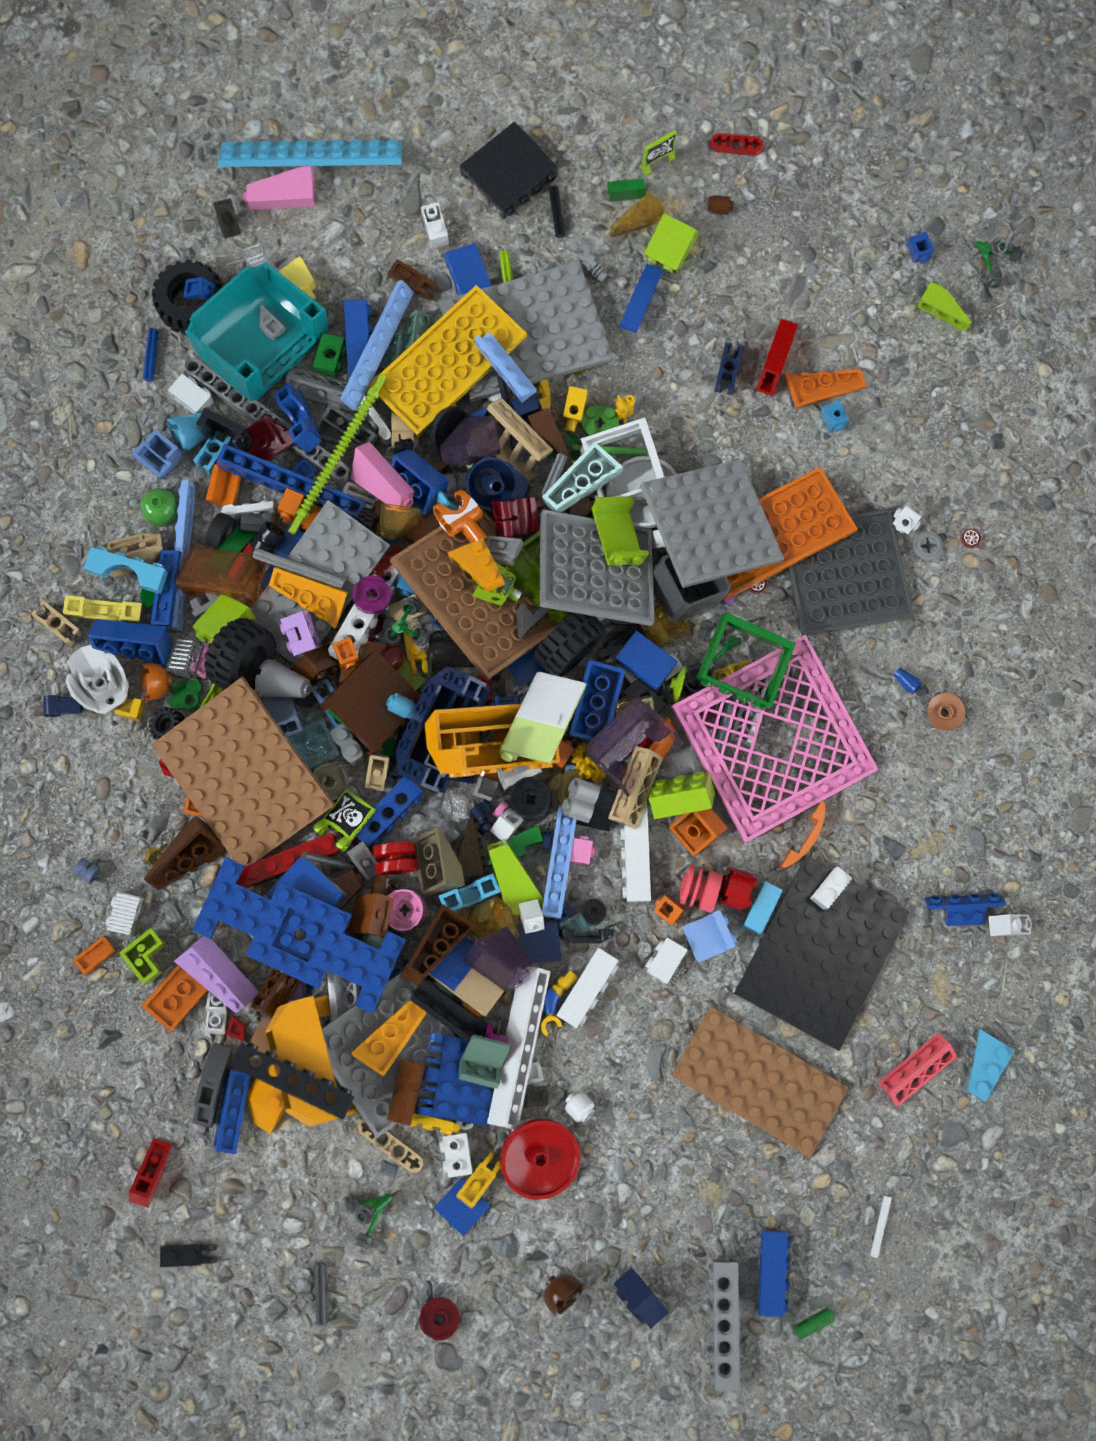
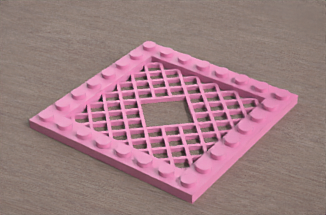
(836, 715)

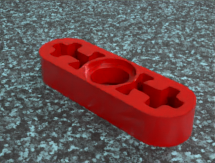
(750, 140)

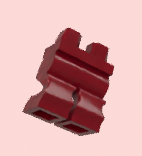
(524, 513)

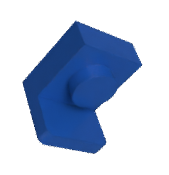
(198, 288)

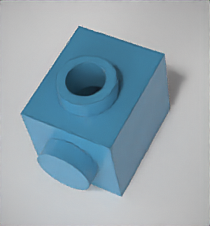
(834, 416)

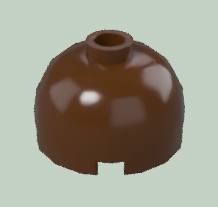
(561, 1292)

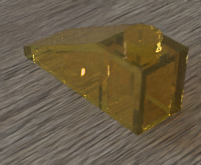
(641, 215)

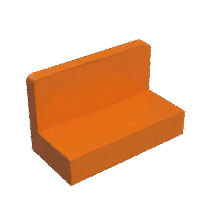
(223, 487)

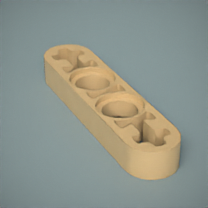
(388, 1148)

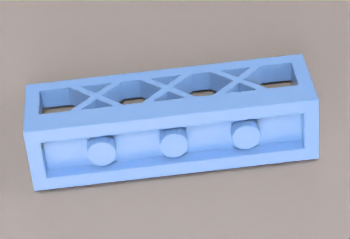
(505, 366)

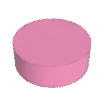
(500, 809)

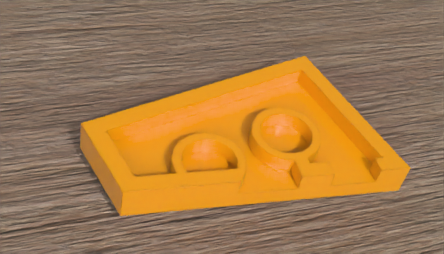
(479, 563)

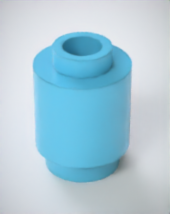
(400, 705)

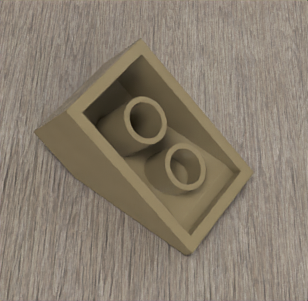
(437, 864)

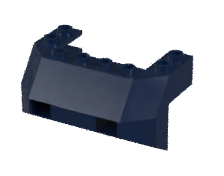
(443, 691)

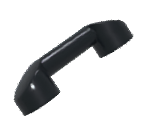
(603, 935)

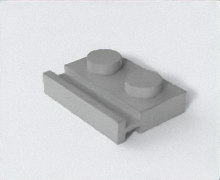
(504, 549)

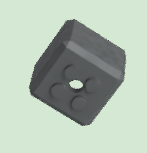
(698, 597)

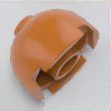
(154, 681)

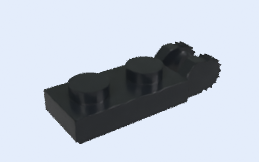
(185, 1255)

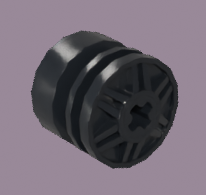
(533, 788)

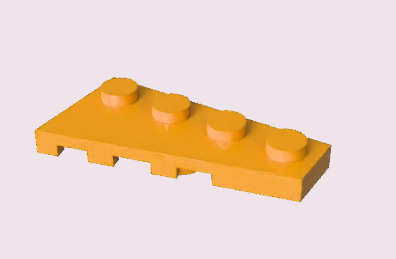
(319, 598)
(388, 1040)

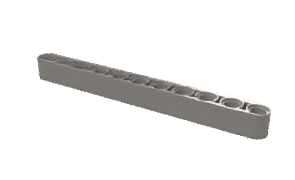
(245, 405)

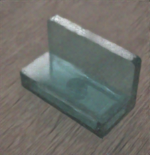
(579, 921)

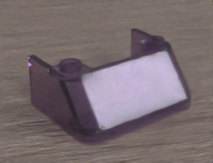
(622, 736)

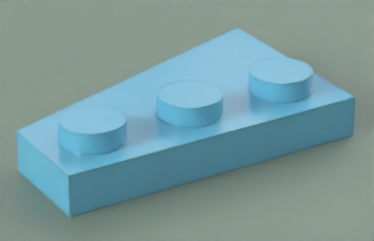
(988, 1064)

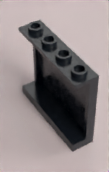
(509, 169)

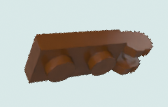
(412, 278)

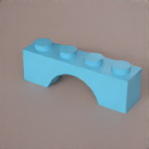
(102, 563)

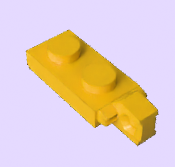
(430, 1123)

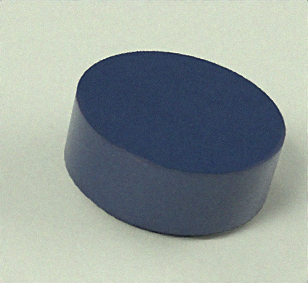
(547, 840)

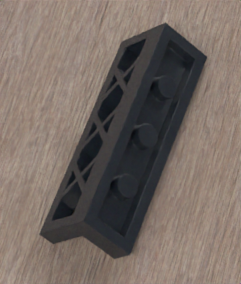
(447, 1010)

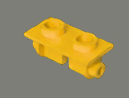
(624, 407)

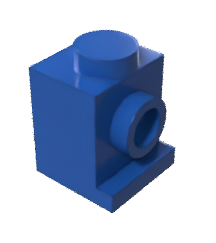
(922, 243)

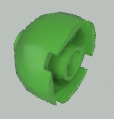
(159, 507)

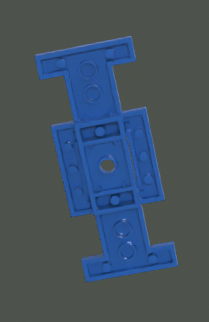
(276, 924)

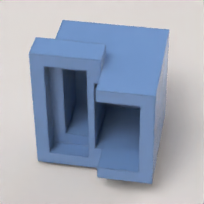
(158, 454)

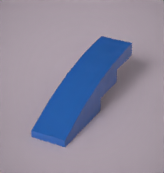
(641, 298)

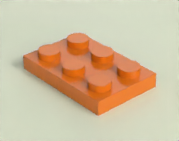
(174, 998)

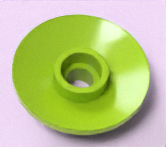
(677, 684)

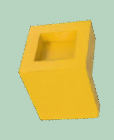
(131, 709)

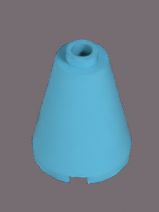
(185, 431)

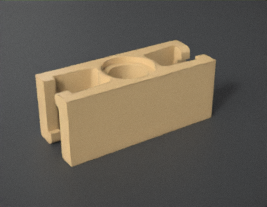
(52, 618)

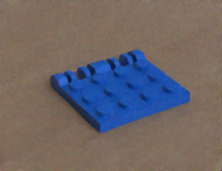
(452, 1096)

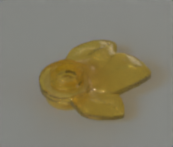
(561, 784)

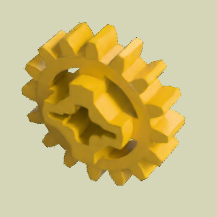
(585, 765)

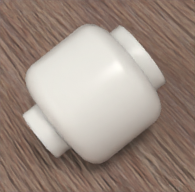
(579, 1107)

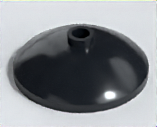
(444, 425)

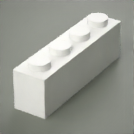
(587, 987)

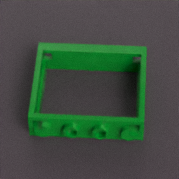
(757, 632)

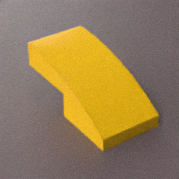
(545, 392)

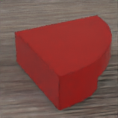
(236, 1029)

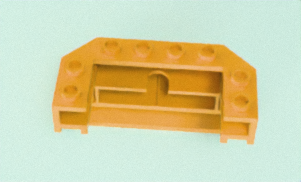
(456, 744)
(298, 1037)

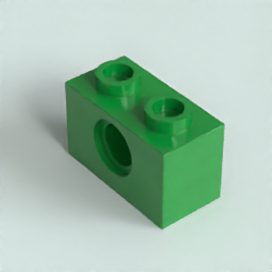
(330, 345)

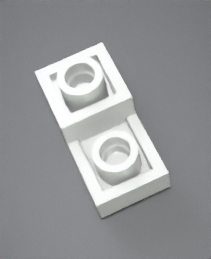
(216, 1015)

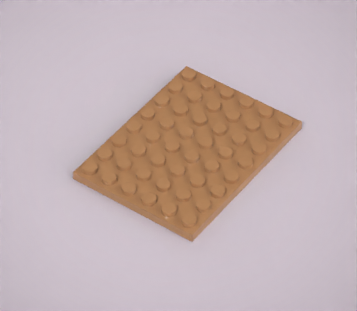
(478, 627)
(242, 773)

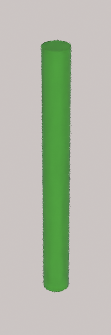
(616, 450)

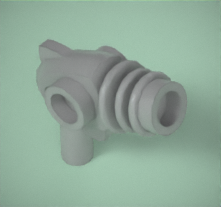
(590, 263)

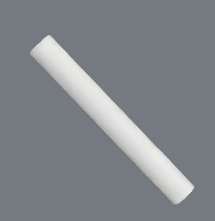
(880, 1226)

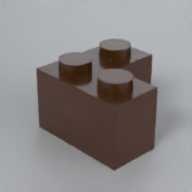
(317, 665)

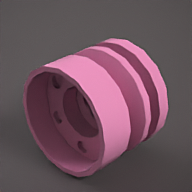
(414, 918)

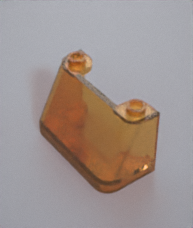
(221, 573)

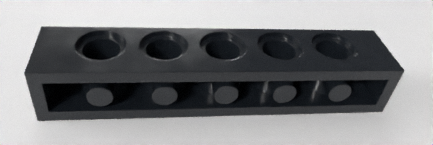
(242, 1062)

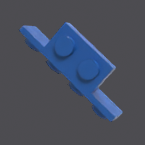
(965, 909)

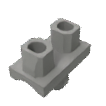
(199, 608)

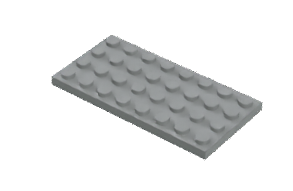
(332, 545)

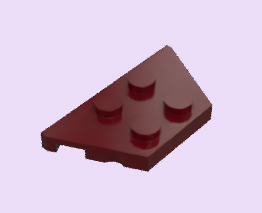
(268, 438)

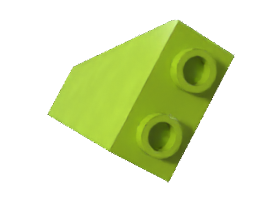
(512, 877)

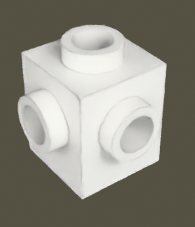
(907, 518)

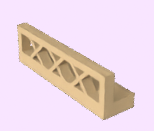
(637, 770)

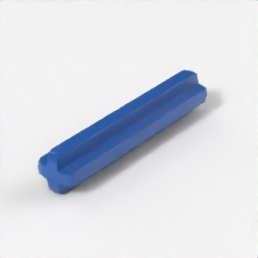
(150, 354)

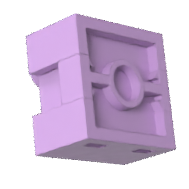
(300, 633)

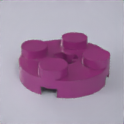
(377, 604)

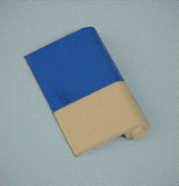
(310, 880)
(466, 981)

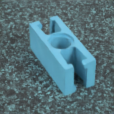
(206, 452)
(762, 908)

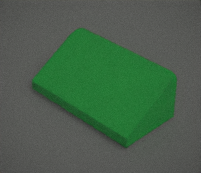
(814, 1323)

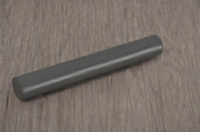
(328, 861)

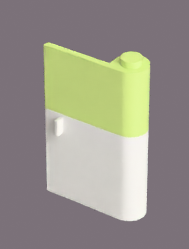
(542, 718)

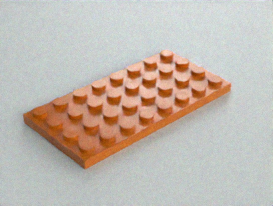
(804, 520)

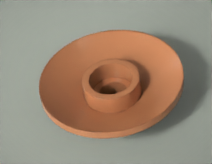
(949, 703)

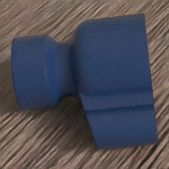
(480, 812)

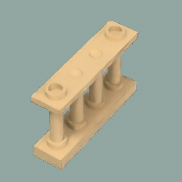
(523, 433)

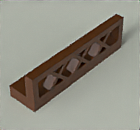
(276, 995)

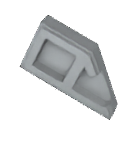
(270, 324)

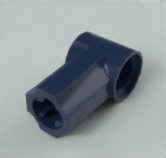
(56, 705)

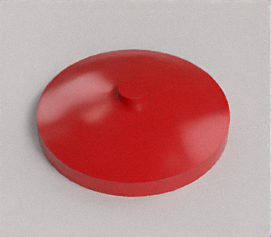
(540, 1159)

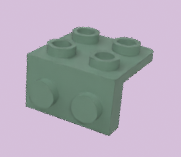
(483, 1061)

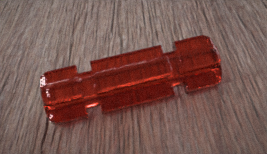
(385, 562)

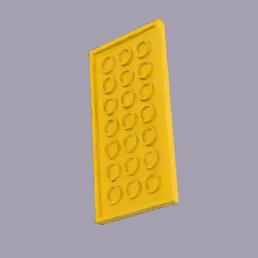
(446, 361)

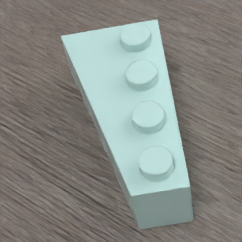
(585, 476)

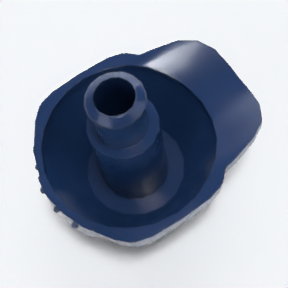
(494, 480)

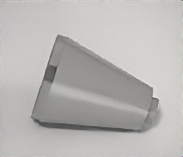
(281, 681)

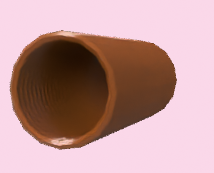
(404, 1101)

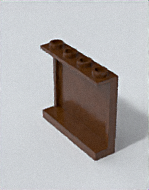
(363, 697)

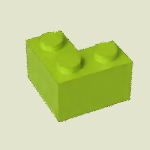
(140, 953)

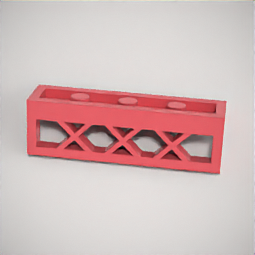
(916, 1066)

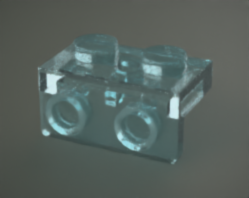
(394, 350)

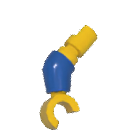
(552, 1000)

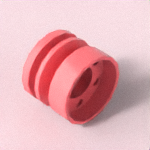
(700, 888)

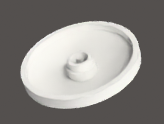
(634, 473)

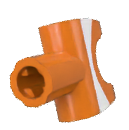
(461, 520)

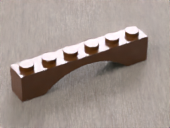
(544, 425)

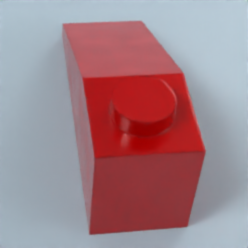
(150, 1173)

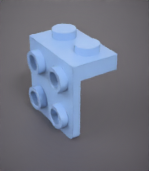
(709, 936)

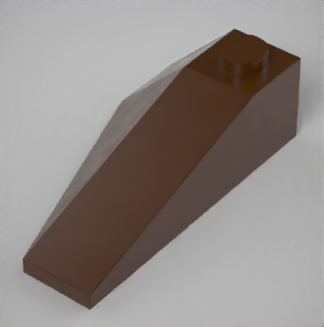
(187, 851)

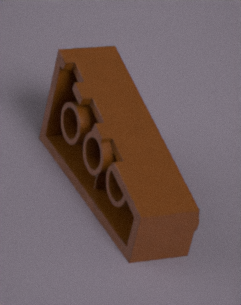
(439, 940)

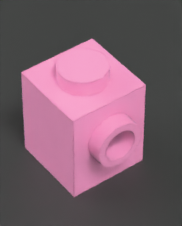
(582, 851)

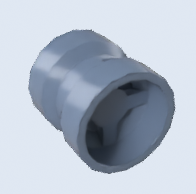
(86, 870)

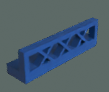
(164, 603)
(231, 1112)

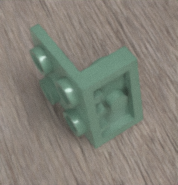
(417, 324)

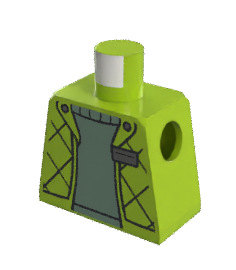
(500, 594)

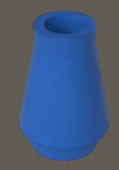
(908, 681)

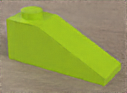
(942, 305)

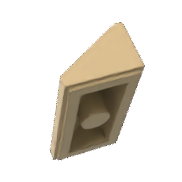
(397, 612)

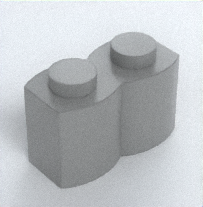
(345, 741)
(581, 800)

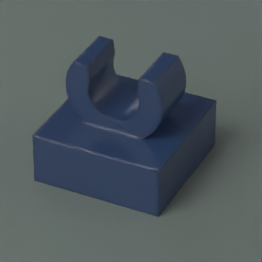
(566, 911)

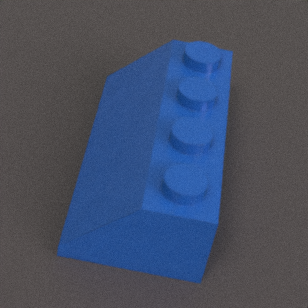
(598, 700)

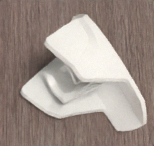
(91, 670)

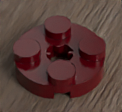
(433, 1328)

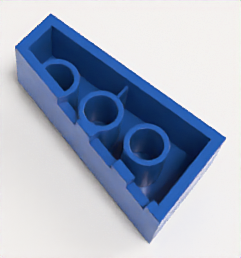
(132, 640)

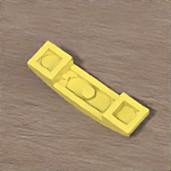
(104, 610)

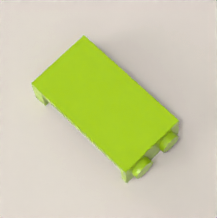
(617, 531)

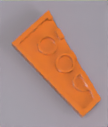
(818, 387)

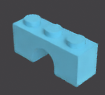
(472, 894)

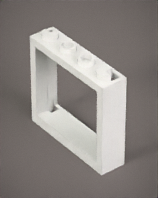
(622, 432)

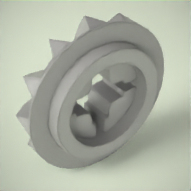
(933, 540)

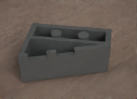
(334, 423)

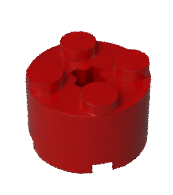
(736, 888)

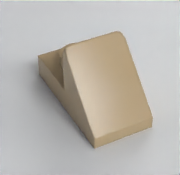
(377, 771)

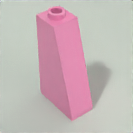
(282, 190)
(379, 477)

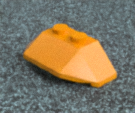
(265, 1104)

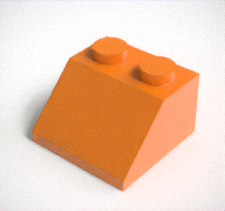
(698, 829)

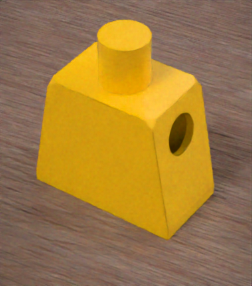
(577, 402)

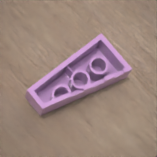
(217, 973)

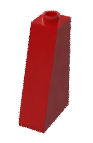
(776, 357)

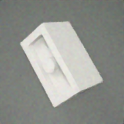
(509, 778)

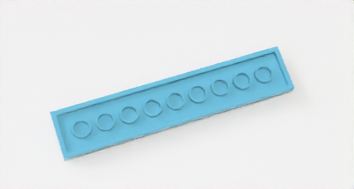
(310, 153)

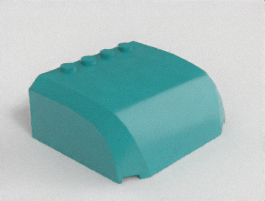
(230, 337)

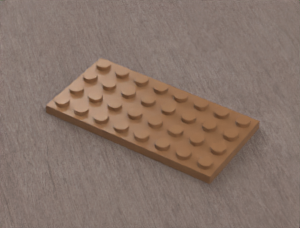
(759, 1081)

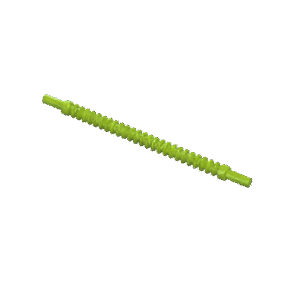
(302, 513)

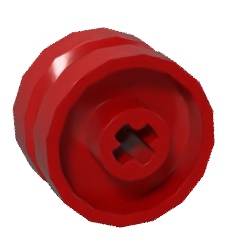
(395, 858)

